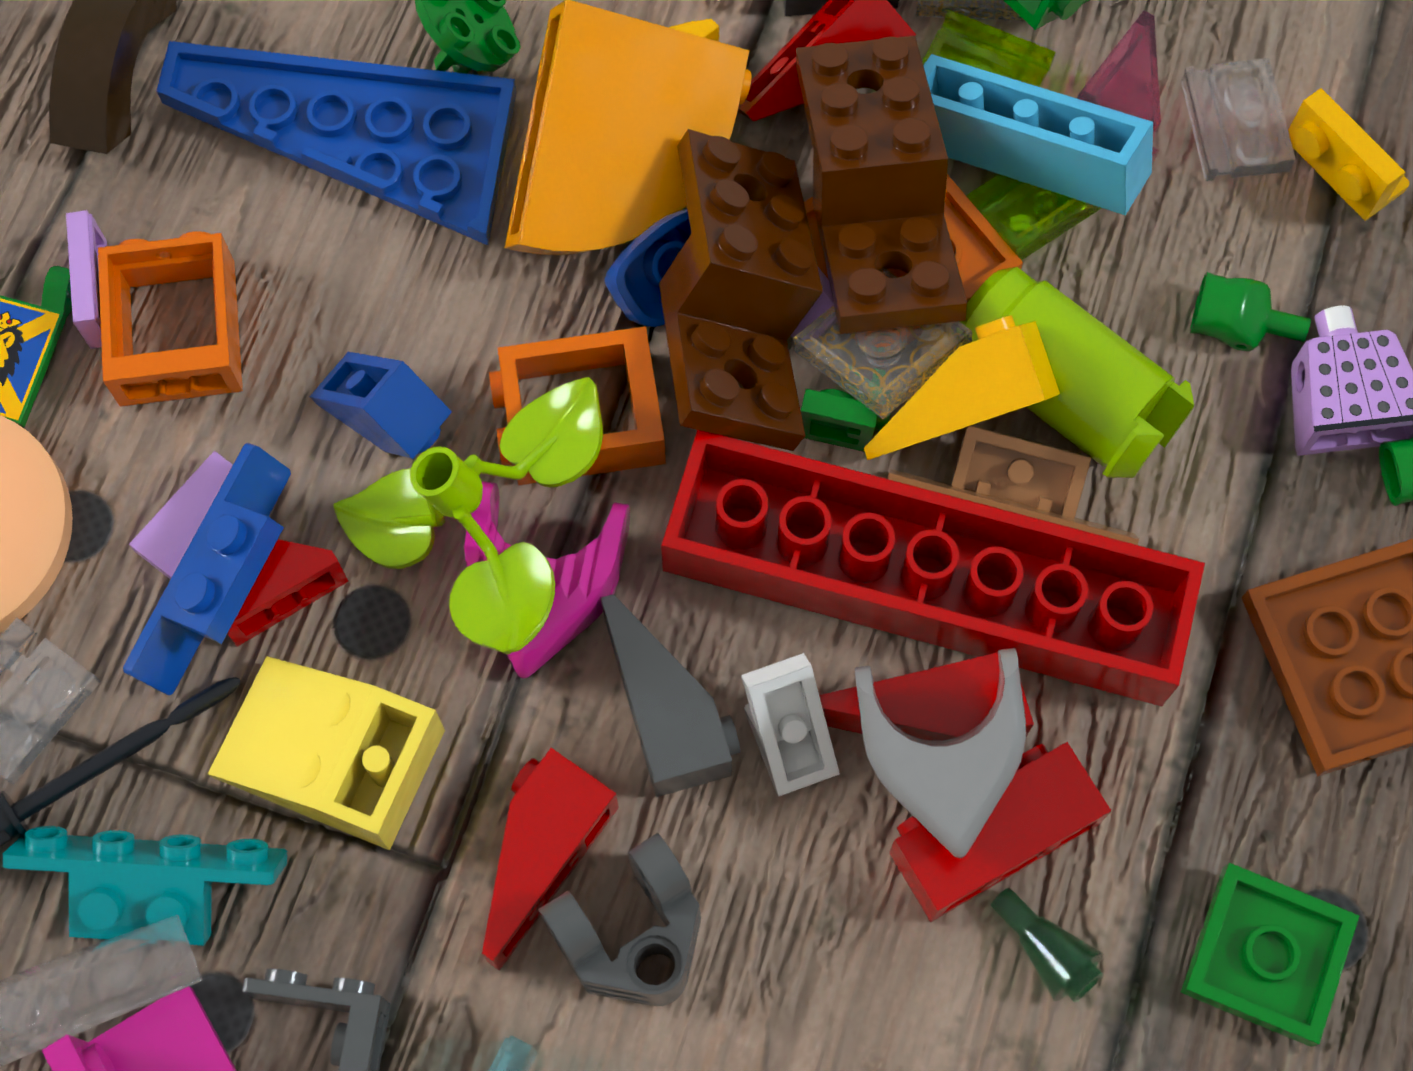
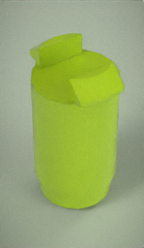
(1110, 395)

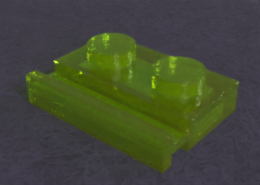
(990, 50)
(1027, 214)

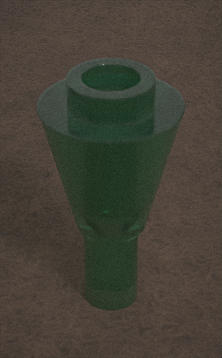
(1058, 956)

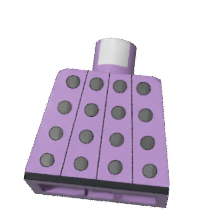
(1350, 387)

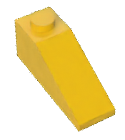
(976, 383)

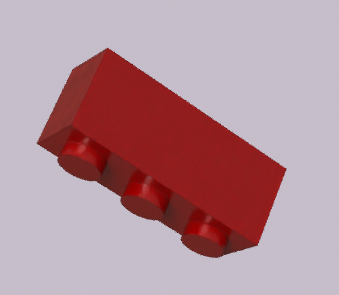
(1038, 813)

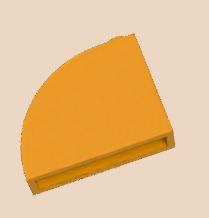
(609, 126)

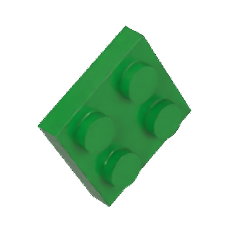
(1270, 955)

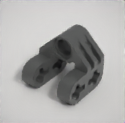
(673, 900)

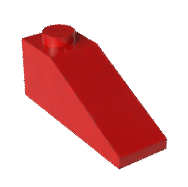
(837, 22)
(929, 702)
(546, 834)

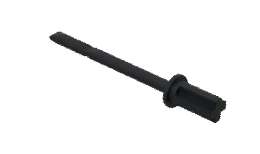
(14, 814)

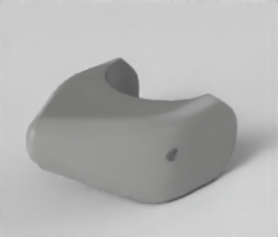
(953, 781)

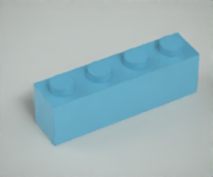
(1040, 135)

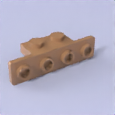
(1019, 479)

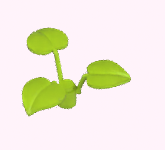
(512, 593)

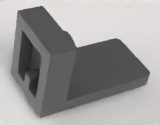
(355, 1043)

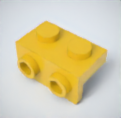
(1345, 155)

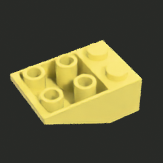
(330, 749)

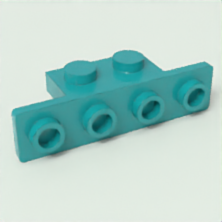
(135, 882)

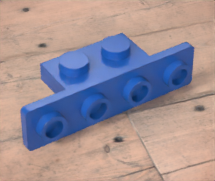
(213, 572)

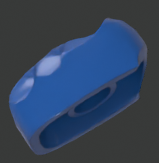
(641, 266)

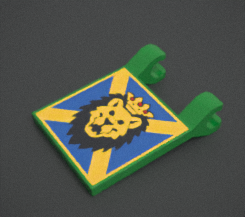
(28, 342)

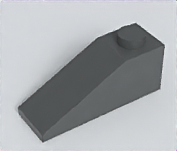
(671, 711)

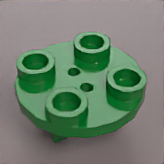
(469, 33)

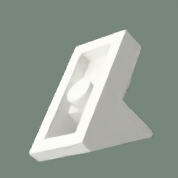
(789, 724)

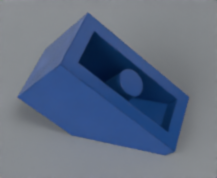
(383, 403)

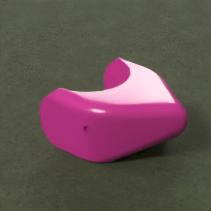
(578, 578)

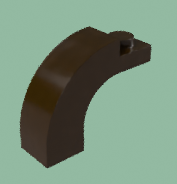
(96, 70)

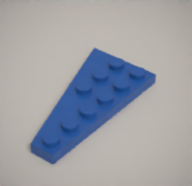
(388, 130)

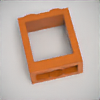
(621, 347)
(172, 372)

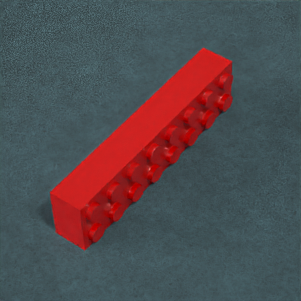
(933, 567)

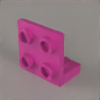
(161, 1037)

